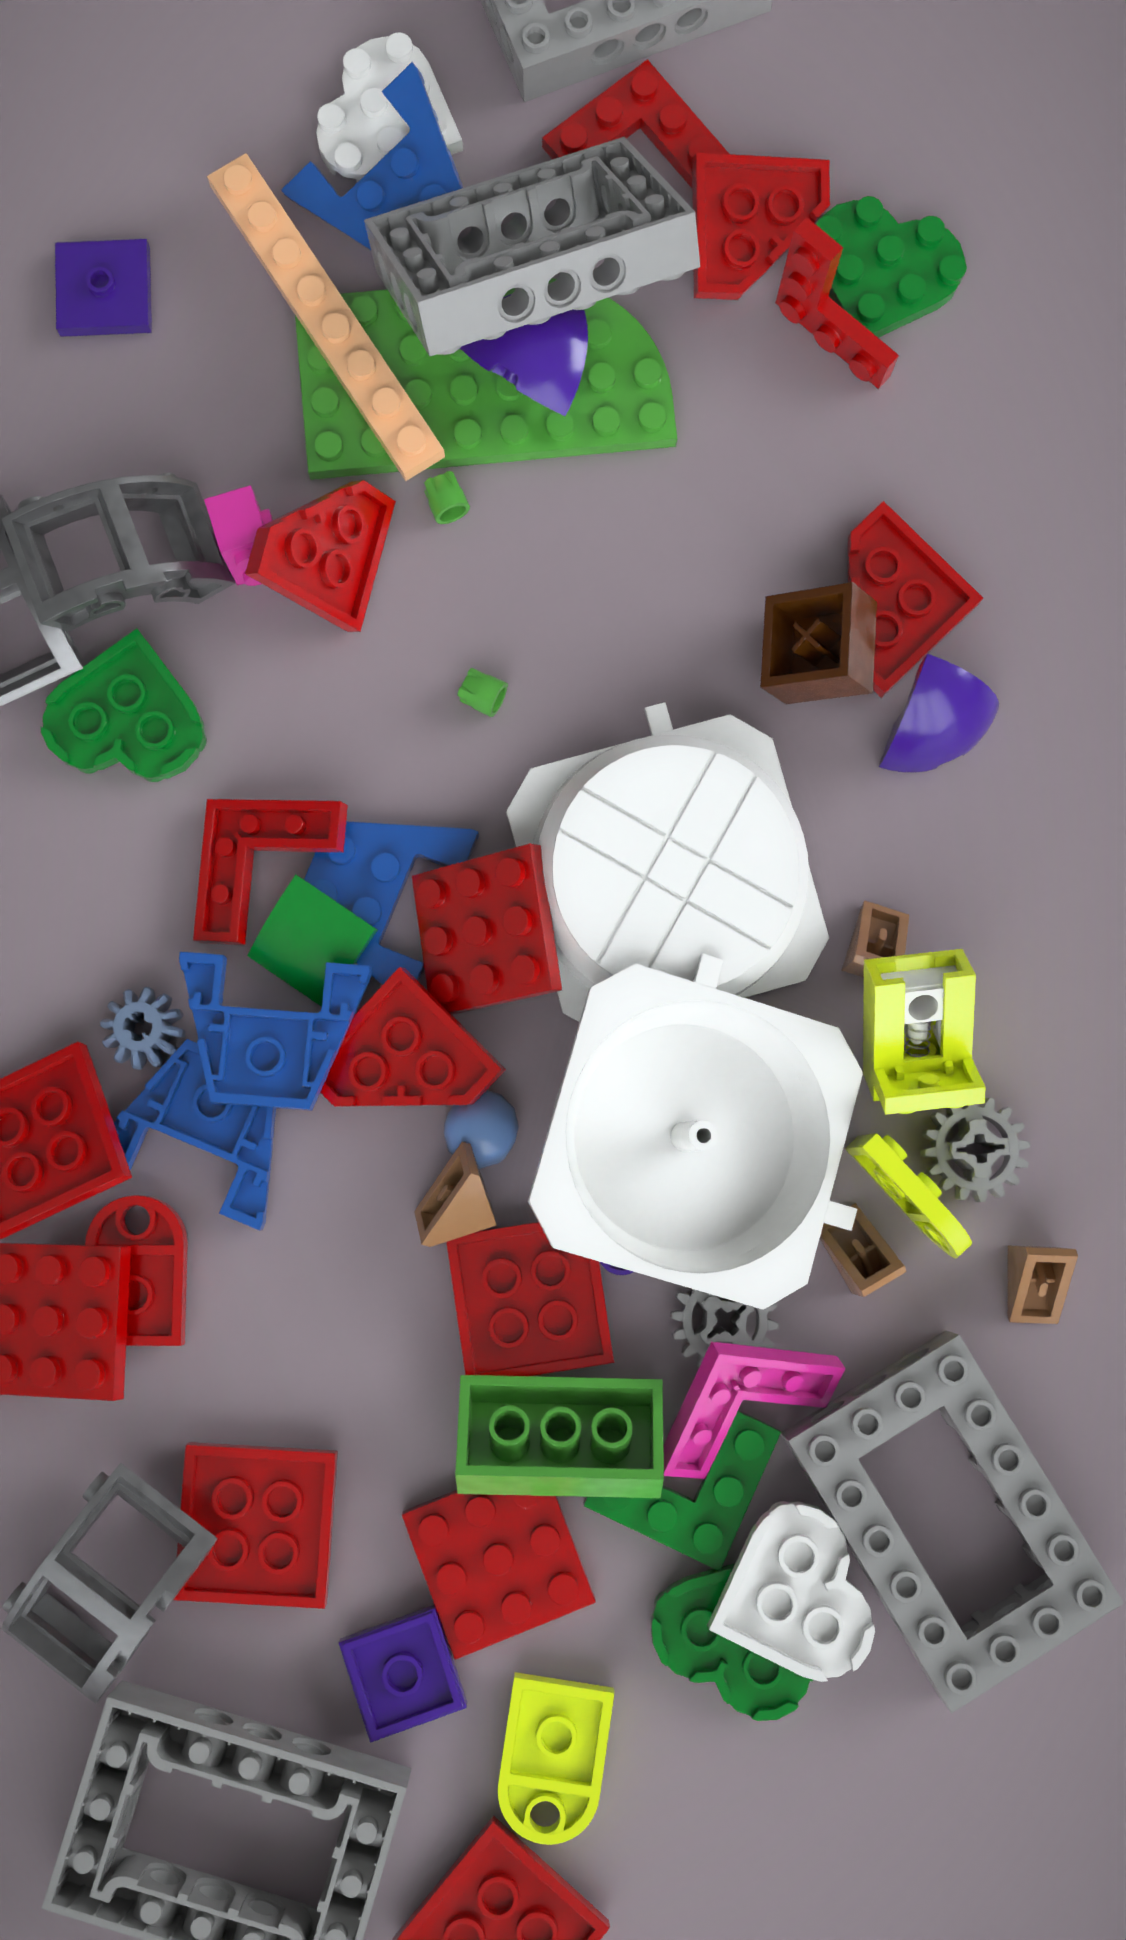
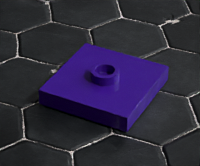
(103, 287)
(402, 1673)

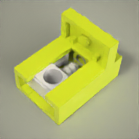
(924, 1065)

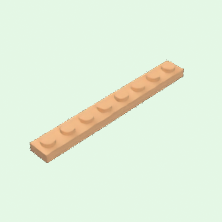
(326, 317)

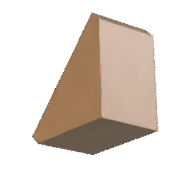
(877, 934)
(455, 1202)
(861, 1255)
(1038, 1282)

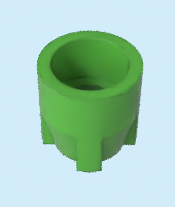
(446, 498)
(482, 692)

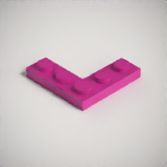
(738, 1374)

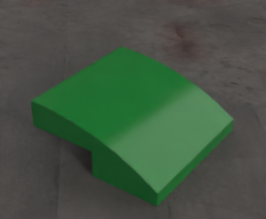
(305, 934)

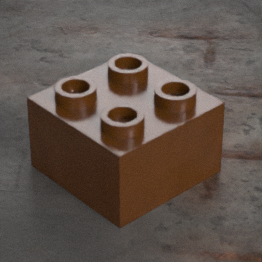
(819, 644)

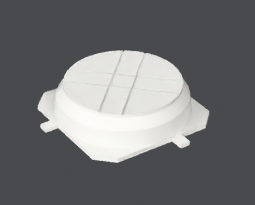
(673, 857)
(697, 1136)

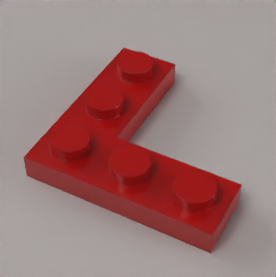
(635, 103)
(805, 300)
(229, 840)

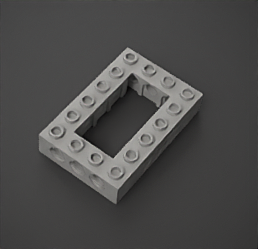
(600, 35)
(605, 208)
(1021, 1627)
(165, 1901)

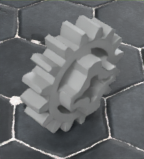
(975, 1168)
(704, 1334)

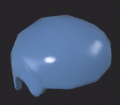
(486, 1125)

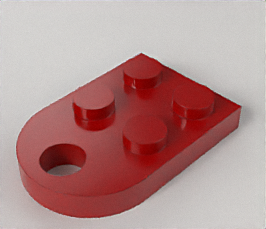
(156, 1268)

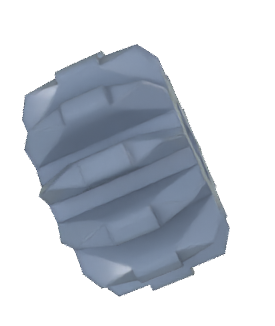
(131, 1044)

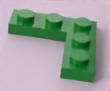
(710, 1522)

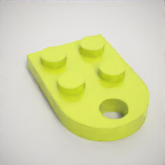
(913, 1194)
(554, 1754)

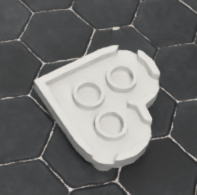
(362, 123)
(793, 1595)

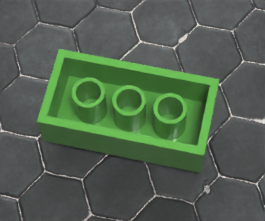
(560, 1436)

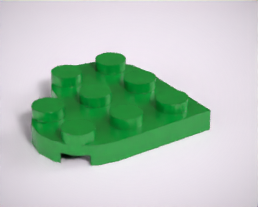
(891, 268)
(124, 712)
(693, 1651)

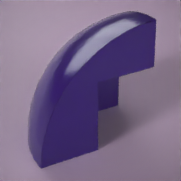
(539, 359)
(941, 718)

